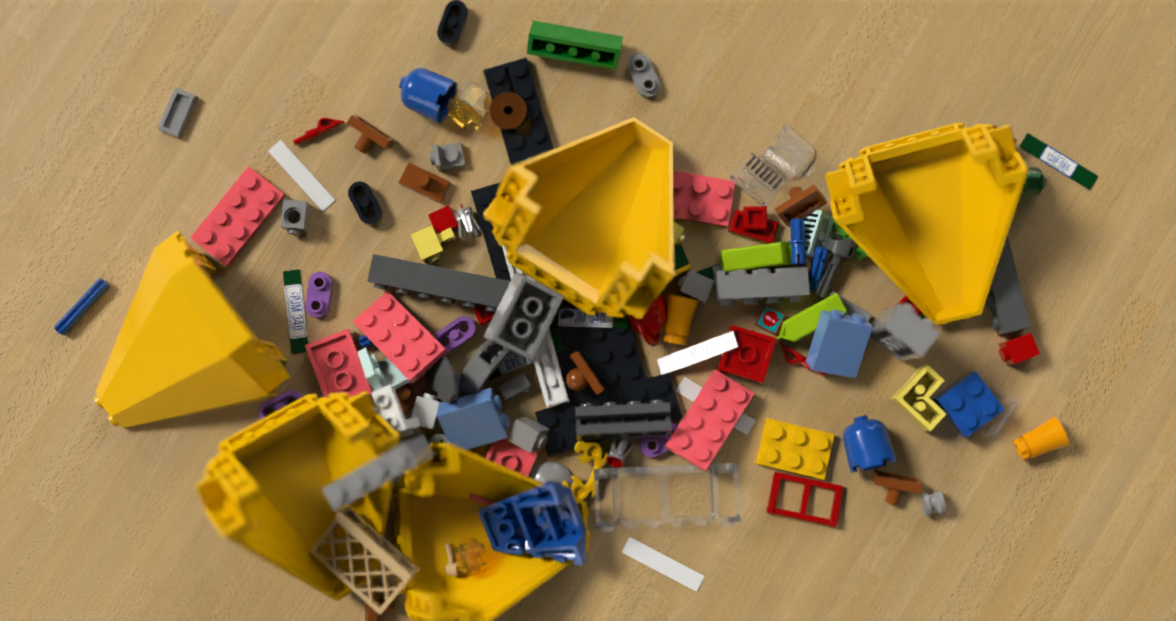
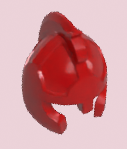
(651, 322)

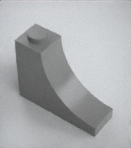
(481, 367)

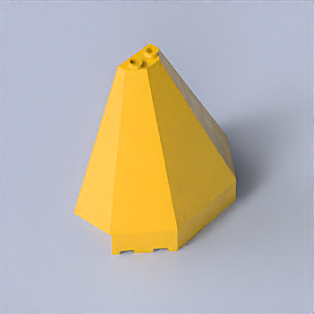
(933, 212)
(593, 219)
(184, 346)
(271, 480)
(435, 509)

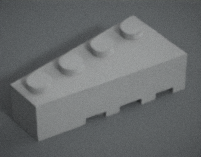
(761, 285)

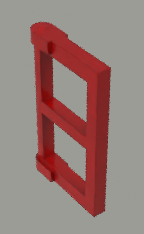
(832, 522)

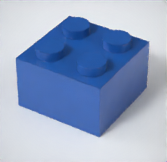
(968, 404)

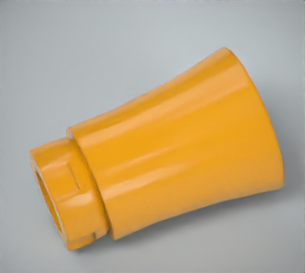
(678, 318)
(1041, 440)

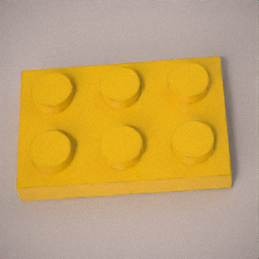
(794, 448)

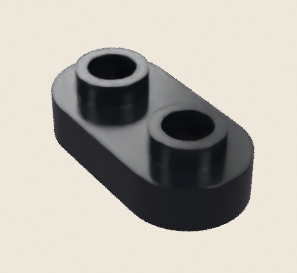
(451, 23)
(366, 203)

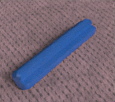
(82, 306)

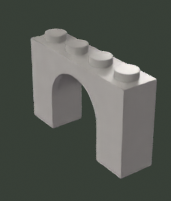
(378, 472)

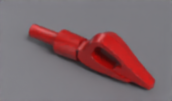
(315, 132)
(799, 358)

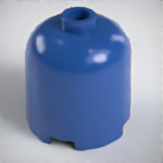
(427, 93)
(867, 444)

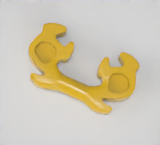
(591, 451)

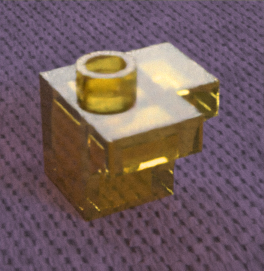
(469, 106)

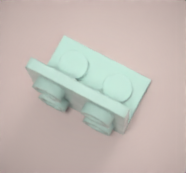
(380, 373)

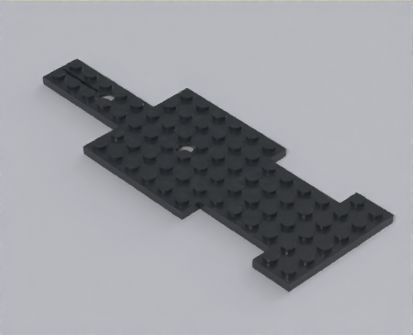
(607, 351)

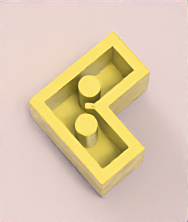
(915, 400)

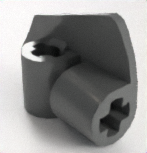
(443, 380)

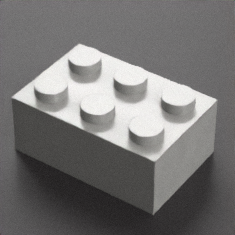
(523, 316)

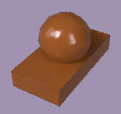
(580, 377)

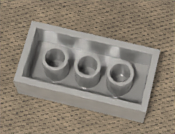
(903, 332)

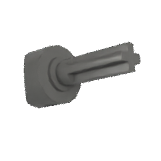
(840, 249)

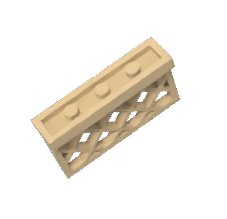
(372, 542)

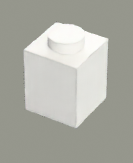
(426, 410)

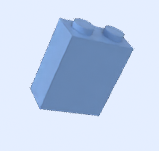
(839, 343)
(473, 419)

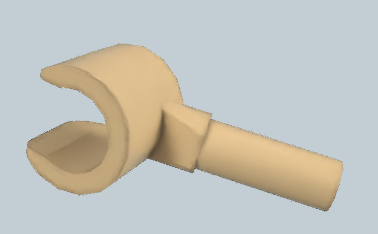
(451, 567)

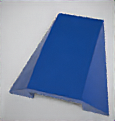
(537, 523)

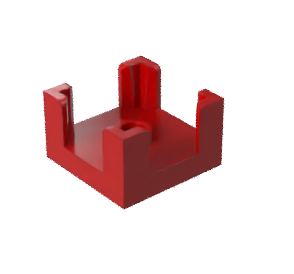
(750, 357)

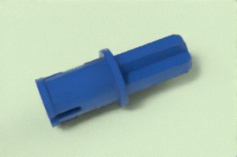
(797, 241)

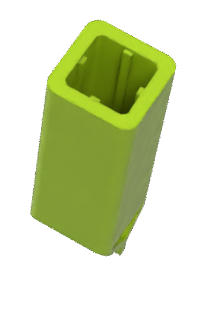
(756, 257)
(807, 320)

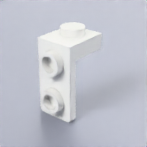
(391, 411)

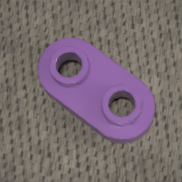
(319, 294)
(454, 333)
(278, 402)
(660, 444)

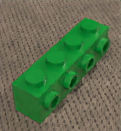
(574, 45)

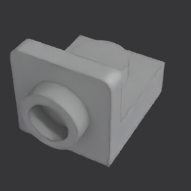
(447, 156)

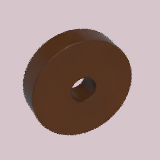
(504, 101)

